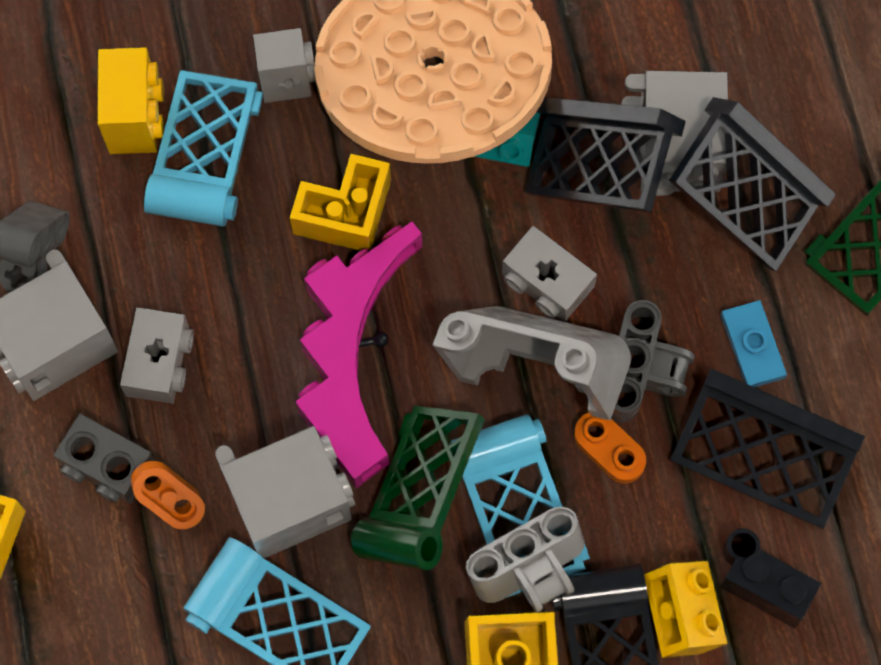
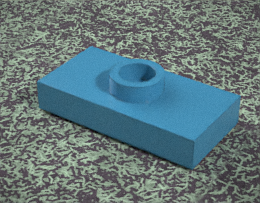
(753, 344)

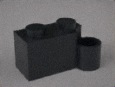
(768, 581)

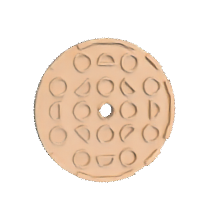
(393, 105)

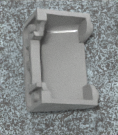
(583, 356)

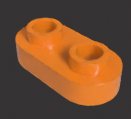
(608, 447)
(165, 493)

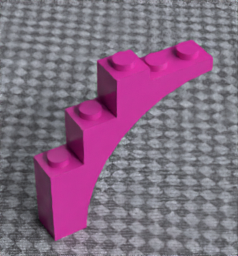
(333, 349)

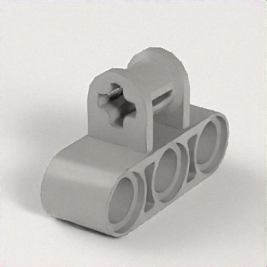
(537, 575)

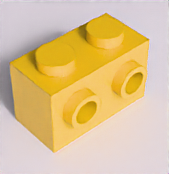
(685, 609)

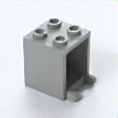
(687, 98)
(50, 331)
(288, 490)

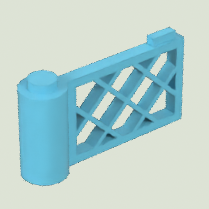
(194, 195)
(507, 450)
(228, 588)

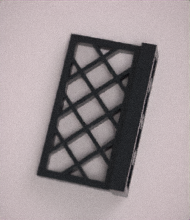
(613, 121)
(764, 152)
(783, 416)

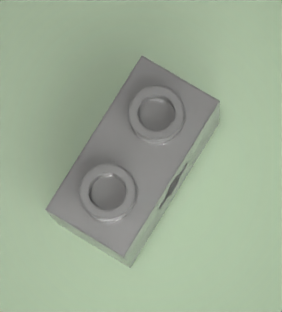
(284, 65)
(539, 256)
(151, 333)

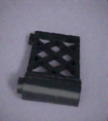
(605, 597)

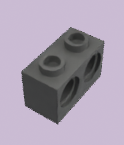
(109, 452)

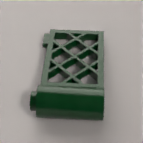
(822, 246)
(411, 538)

